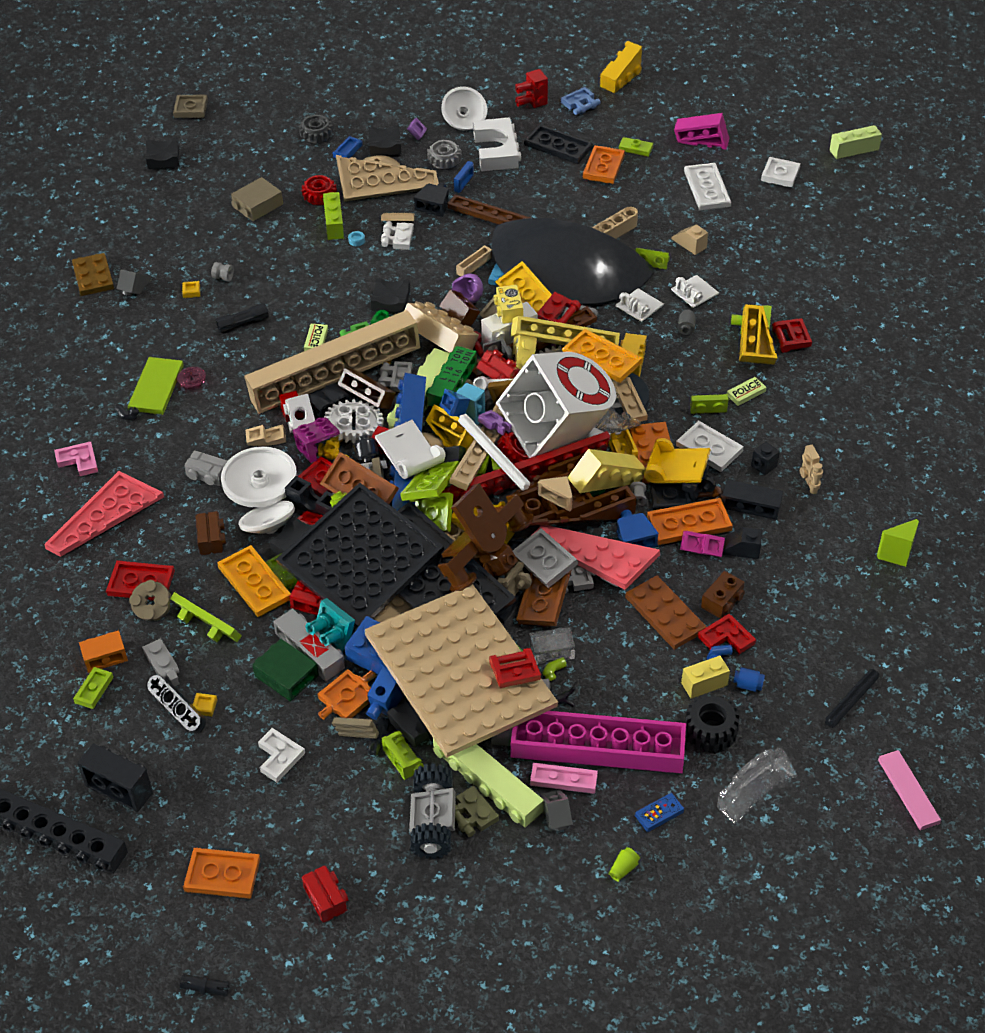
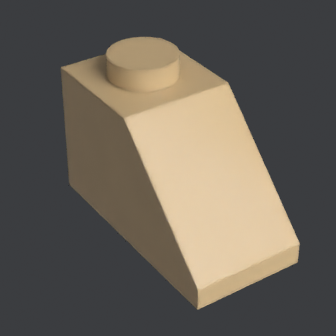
(692, 239)

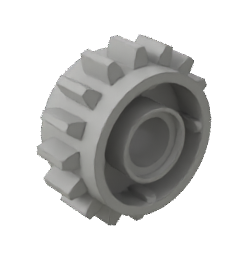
(444, 154)

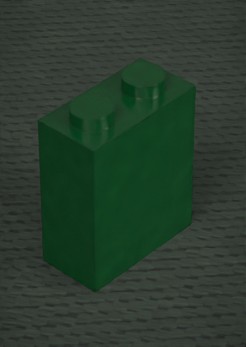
(285, 669)

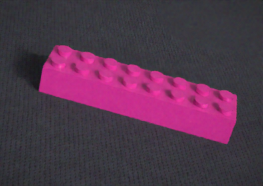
(601, 741)

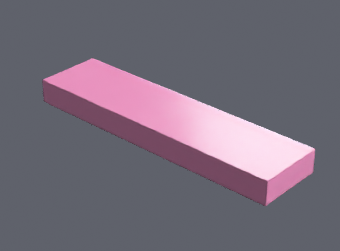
(909, 790)

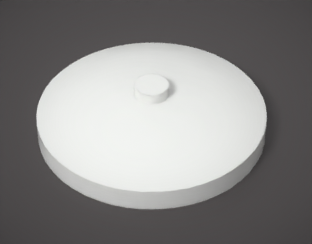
(258, 476)

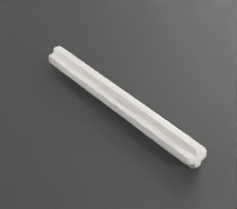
(495, 453)

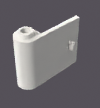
(409, 449)

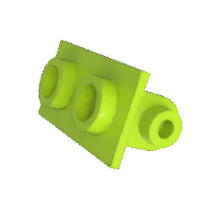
(654, 258)

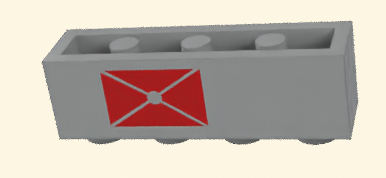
(292, 630)

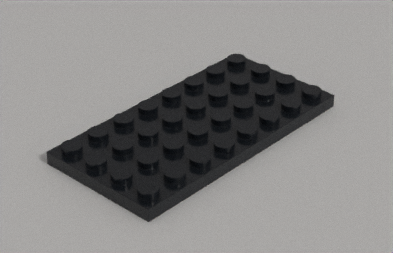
(431, 582)

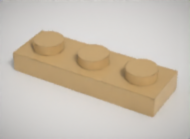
(629, 399)

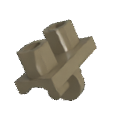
(516, 579)

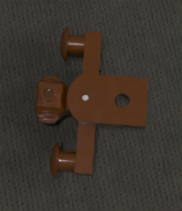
(483, 536)

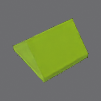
(897, 543)

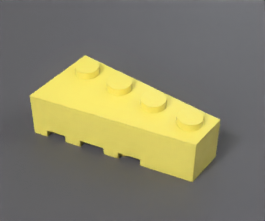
(605, 470)

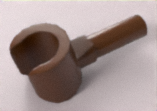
(717, 493)

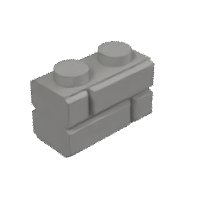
(205, 468)

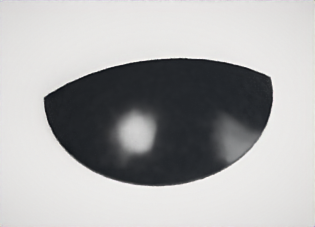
(571, 259)

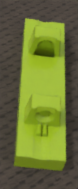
(218, 627)

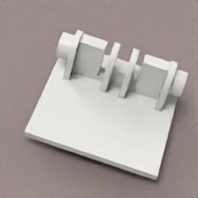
(694, 290)
(638, 304)

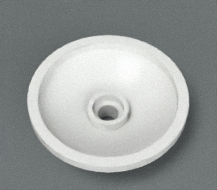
(463, 100)
(267, 518)

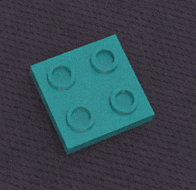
(332, 624)

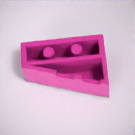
(704, 130)

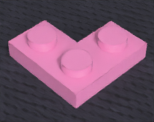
(78, 454)

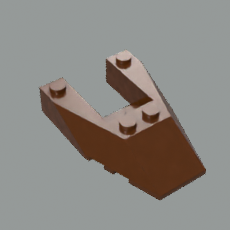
(584, 506)

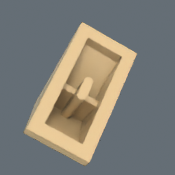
(556, 491)

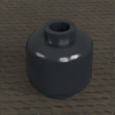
(365, 449)

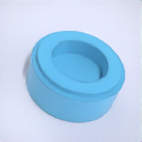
(356, 238)

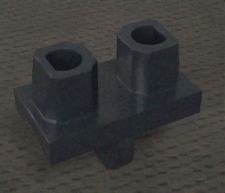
(707, 485)

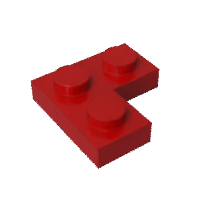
(727, 630)

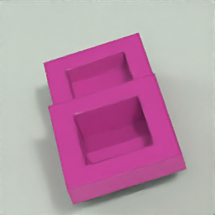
(702, 543)

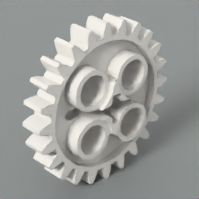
(366, 419)

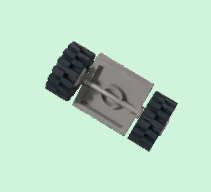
(432, 811)

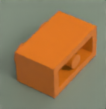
(103, 651)

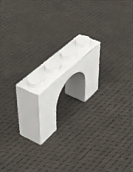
(501, 131)

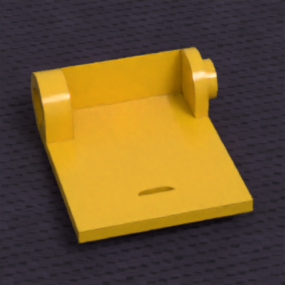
(676, 465)

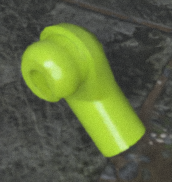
(553, 666)

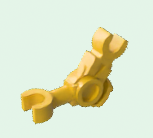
(330, 449)

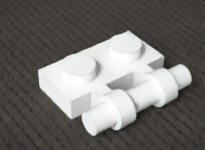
(402, 235)

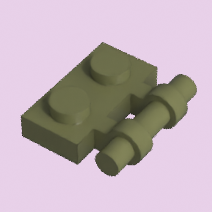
(477, 809)

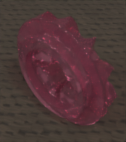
(184, 377)

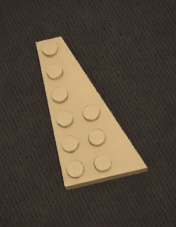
(374, 178)

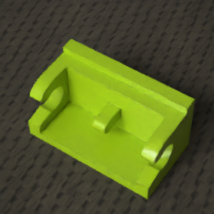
(401, 754)

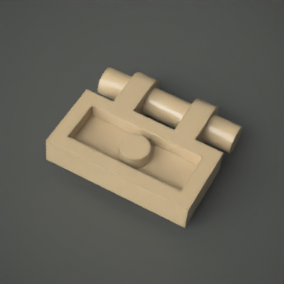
(811, 468)

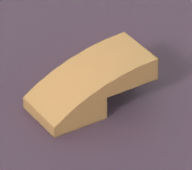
(264, 437)

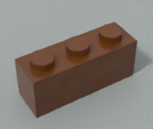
(367, 388)

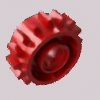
(315, 188)
(512, 448)

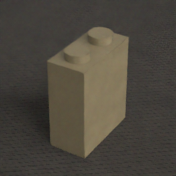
(257, 199)

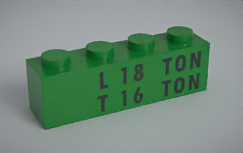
(452, 374)

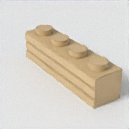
(474, 261)

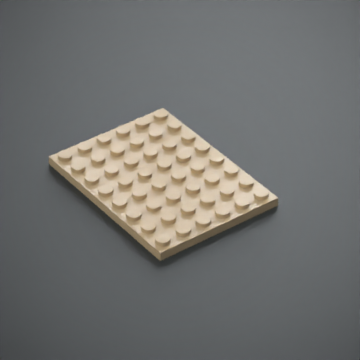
(445, 670)

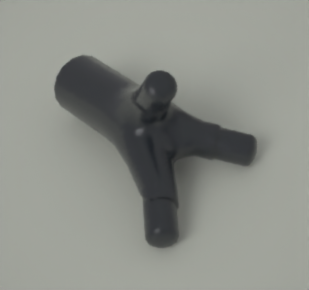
(563, 698)

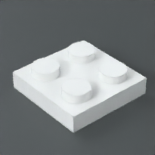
(780, 172)

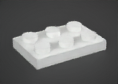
(722, 448)

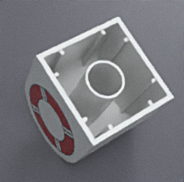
(556, 400)

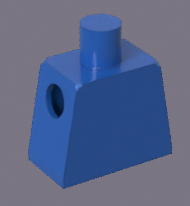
(636, 529)
(383, 694)

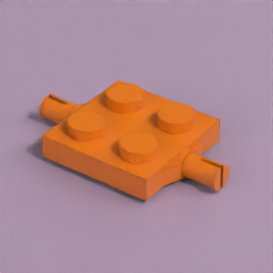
(346, 695)

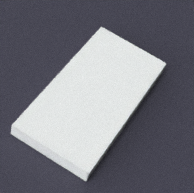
(707, 186)

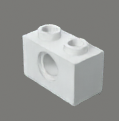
(302, 404)

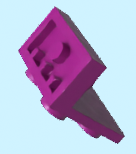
(309, 434)

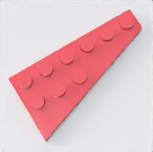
(109, 506)
(607, 558)

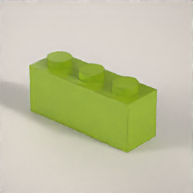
(333, 216)

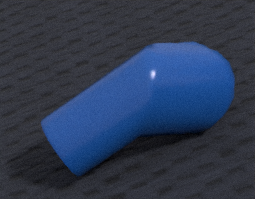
(719, 651)

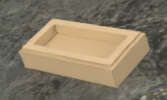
(398, 217)

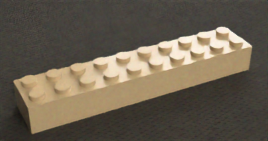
(326, 362)

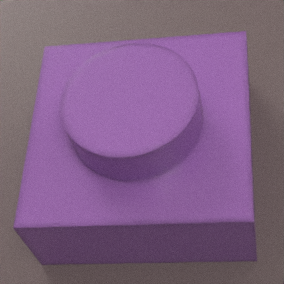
(416, 128)

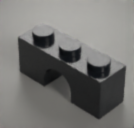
(304, 498)

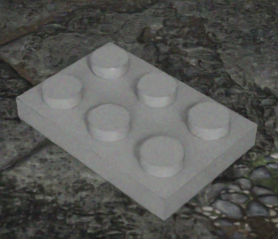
(545, 558)

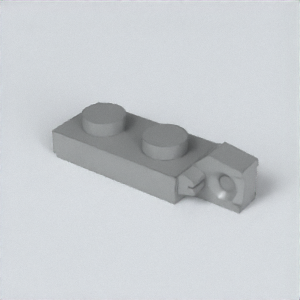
(162, 661)

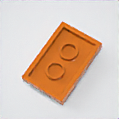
(603, 164)
(222, 873)

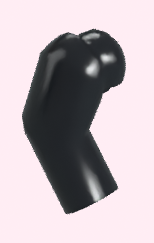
(132, 414)

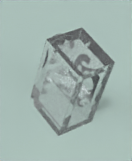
(552, 645)

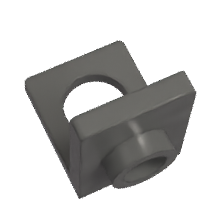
(501, 346)

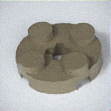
(139, 599)

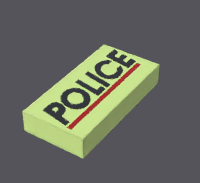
(316, 336)
(746, 391)

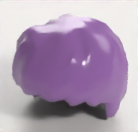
(470, 286)

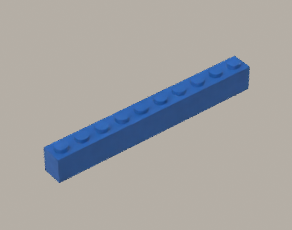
(410, 408)

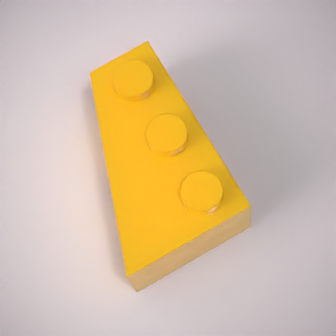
(756, 342)

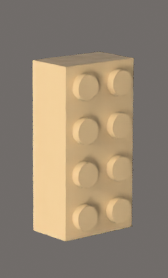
(440, 328)

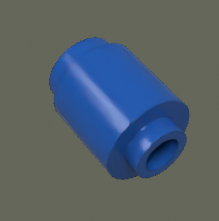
(749, 679)

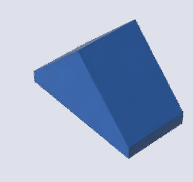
(454, 403)

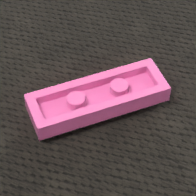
(563, 778)

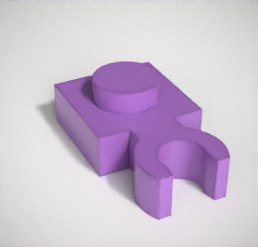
(493, 420)

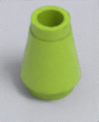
(624, 863)

